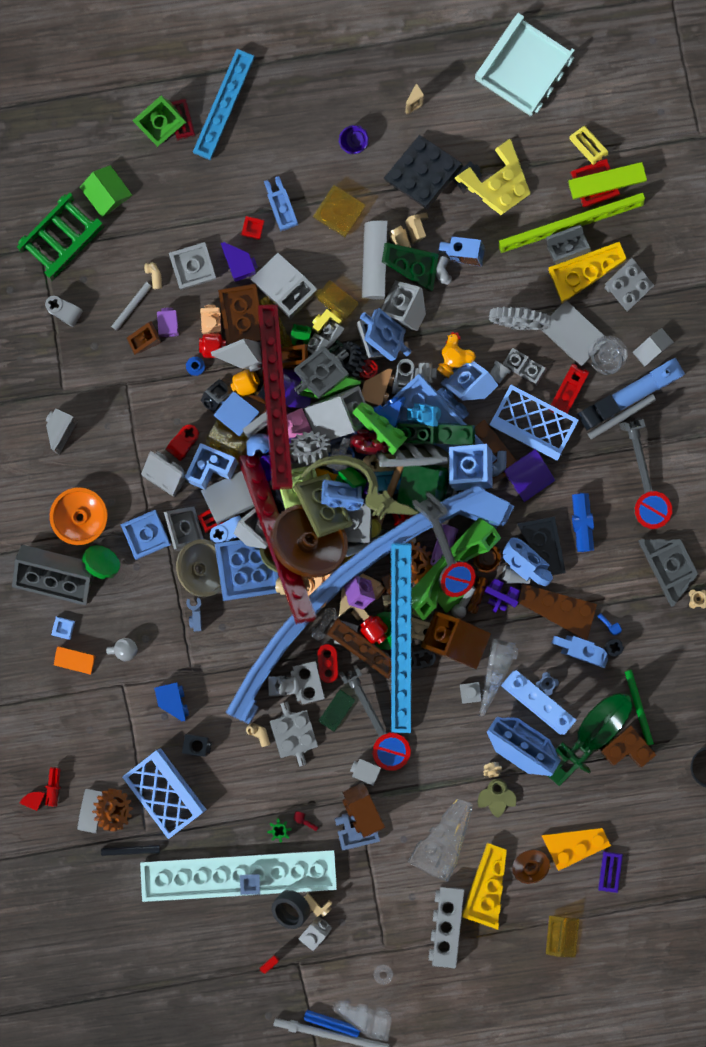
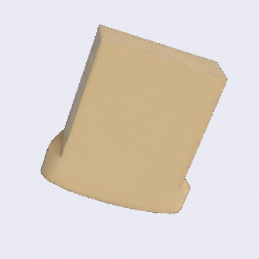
(415, 227)

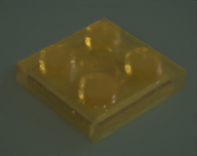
(339, 211)

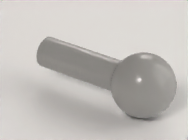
(459, 610)

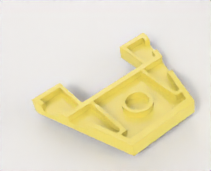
(503, 188)

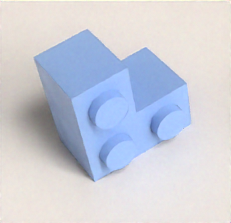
(208, 462)

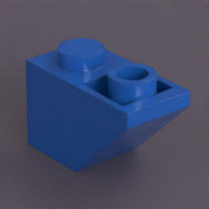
(392, 411)
(170, 699)

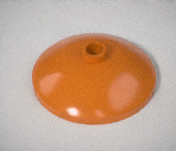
(67, 508)

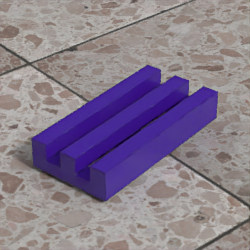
(610, 869)

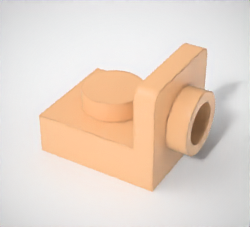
(210, 319)

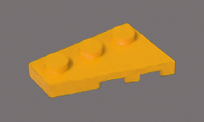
(574, 846)

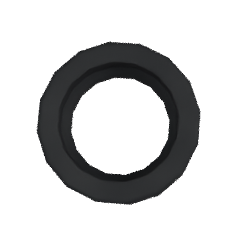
(298, 902)

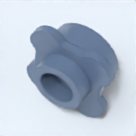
(542, 683)

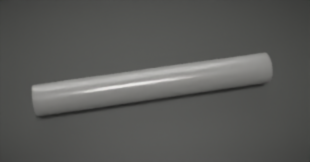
(131, 306)

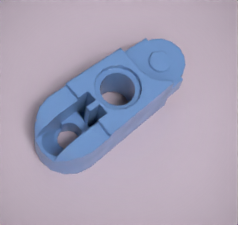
(526, 562)
(582, 650)

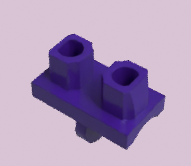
(494, 591)

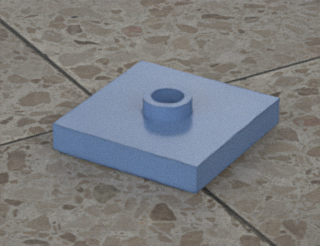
(145, 534)

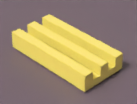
(597, 156)

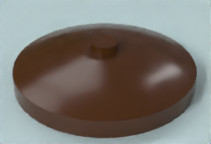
(301, 549)

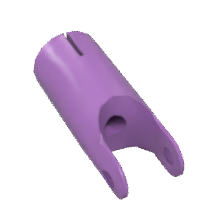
(450, 533)

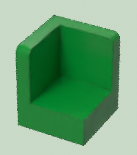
(351, 477)

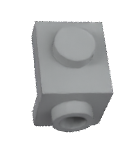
(315, 933)

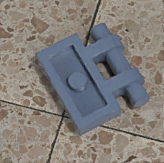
(349, 837)

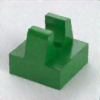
(300, 332)

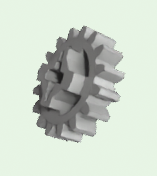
(309, 447)

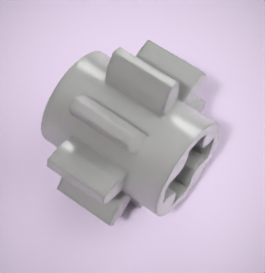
(426, 371)

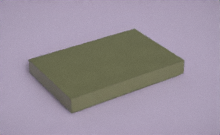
(322, 517)

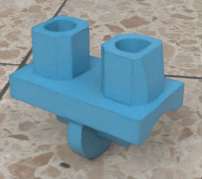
(424, 414)

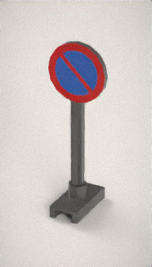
(652, 507)
(458, 575)
(390, 749)

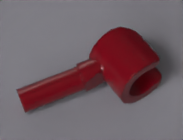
(299, 818)

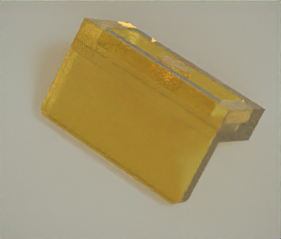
(336, 300)
(562, 936)

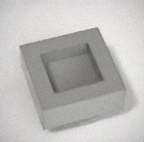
(470, 692)

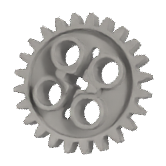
(520, 318)

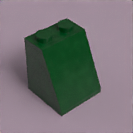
(419, 481)

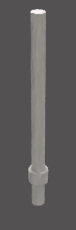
(294, 1026)

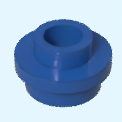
(195, 372)

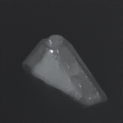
(499, 662)
(442, 847)

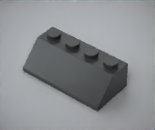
(52, 575)

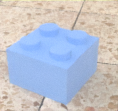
(470, 467)

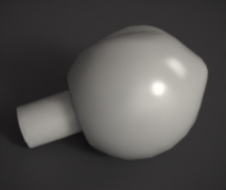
(124, 649)

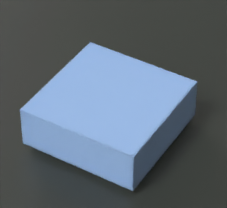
(63, 628)

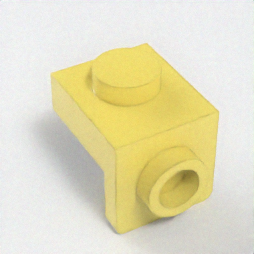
(321, 321)

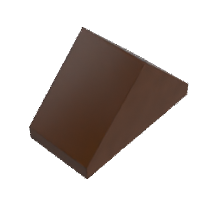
(144, 338)
(294, 355)

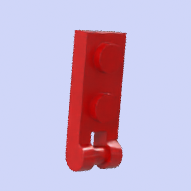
(569, 390)

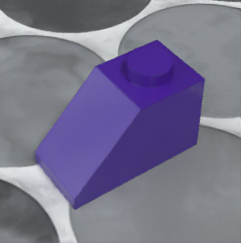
(239, 262)

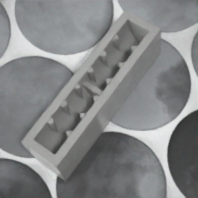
(373, 269)

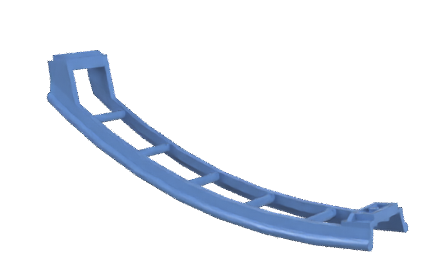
(471, 503)

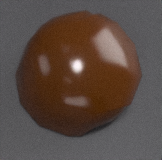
(488, 561)

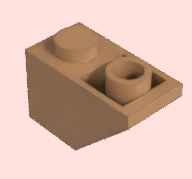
(375, 388)

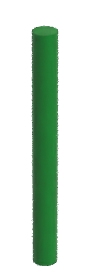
(639, 708)

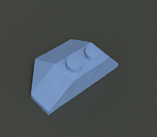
(523, 746)

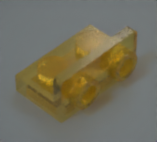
(226, 440)

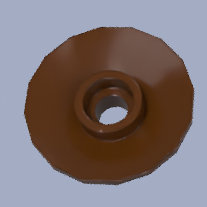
(531, 860)

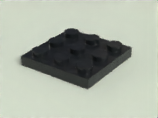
(423, 172)

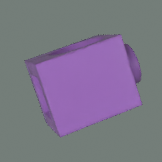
(167, 322)
(359, 592)

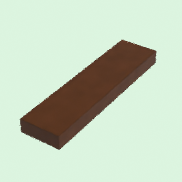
(361, 647)

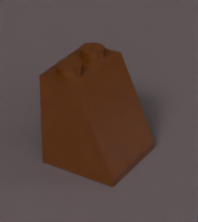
(455, 639)

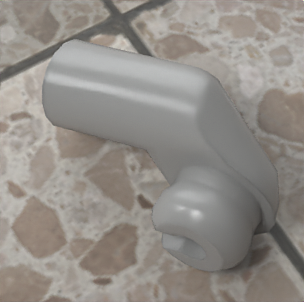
(441, 271)

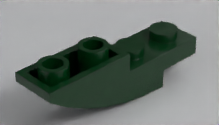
(442, 434)

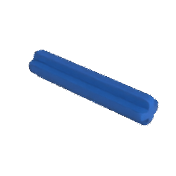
(331, 1023)

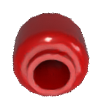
(209, 343)
(374, 629)

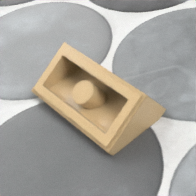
(415, 100)

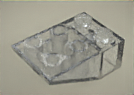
(370, 1022)

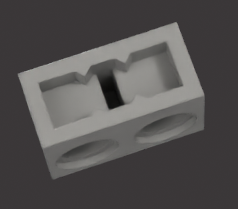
(313, 682)

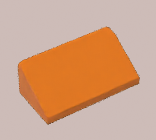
(74, 660)

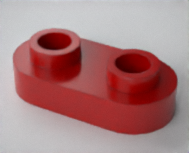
(327, 663)

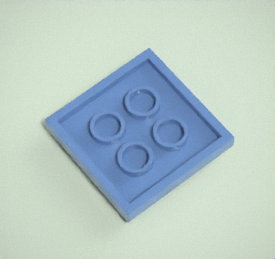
(243, 571)

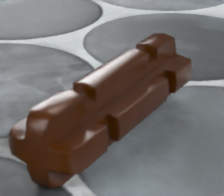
(478, 594)

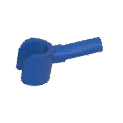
(613, 629)

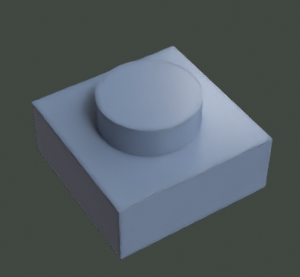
(249, 884)

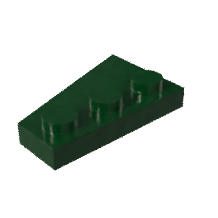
(412, 263)

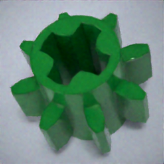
(280, 836)

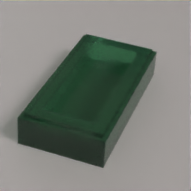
(336, 710)

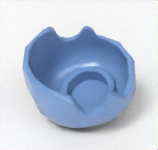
(256, 443)

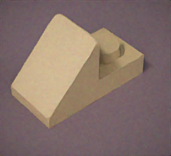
(357, 612)

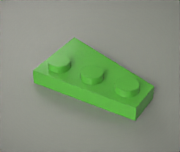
(385, 431)

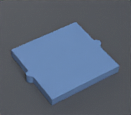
(236, 413)

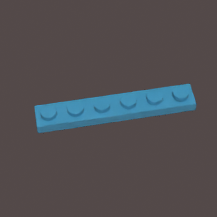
(223, 104)

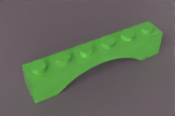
(473, 542)

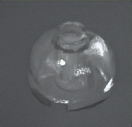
(608, 354)

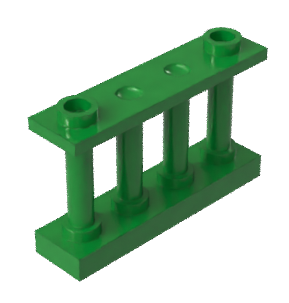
(66, 254)

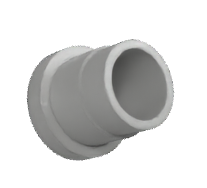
(499, 372)

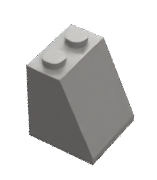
(335, 414)

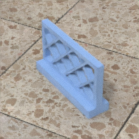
(525, 437)
(177, 783)

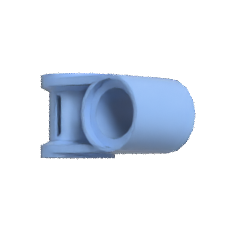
(227, 529)

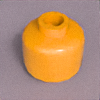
(245, 383)

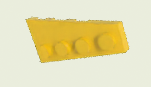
(580, 272)
(485, 893)

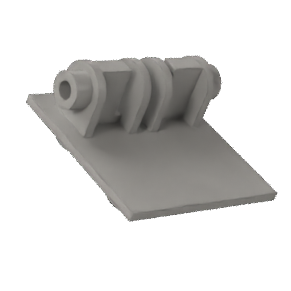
(629, 284)

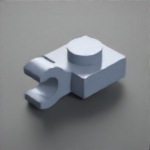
(195, 620)

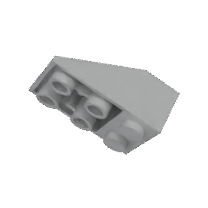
(284, 285)
(163, 474)

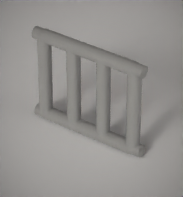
(418, 459)

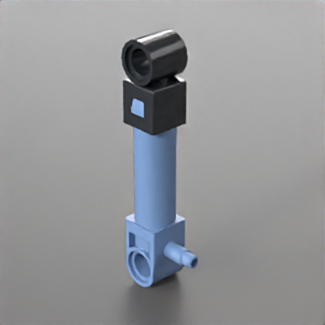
(630, 394)

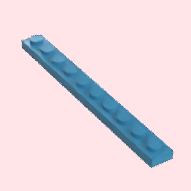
(401, 637)

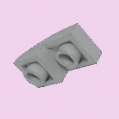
(327, 338)
(524, 366)
(86, 817)

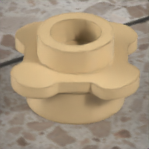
(693, 599)
(492, 769)

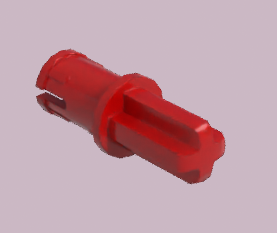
(53, 787)

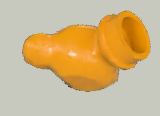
(454, 356)

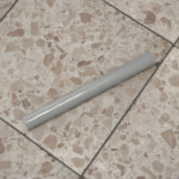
(622, 416)

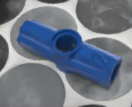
(582, 522)

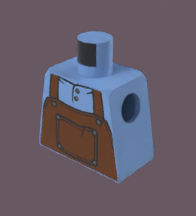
(471, 250)

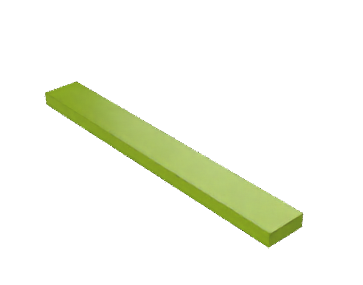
(579, 219)

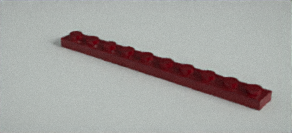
(275, 397)
(268, 514)

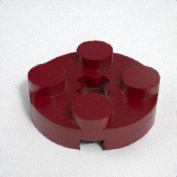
(367, 443)

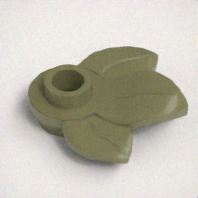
(496, 800)

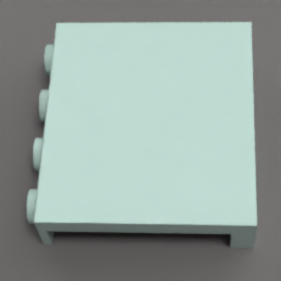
(524, 66)

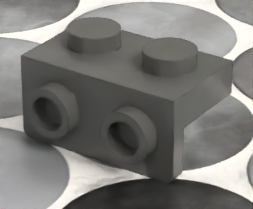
(567, 244)

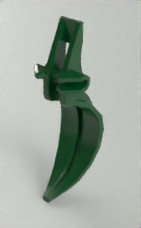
(594, 733)

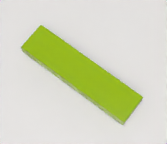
(607, 180)

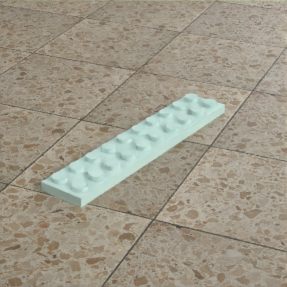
(222, 875)

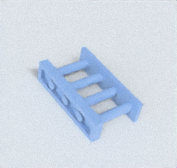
(538, 702)

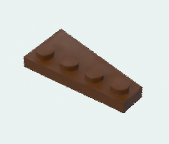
(565, 611)

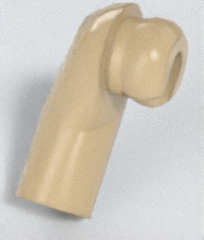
(156, 275)
(259, 732)

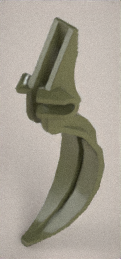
(378, 502)

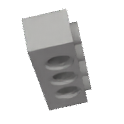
(449, 957)

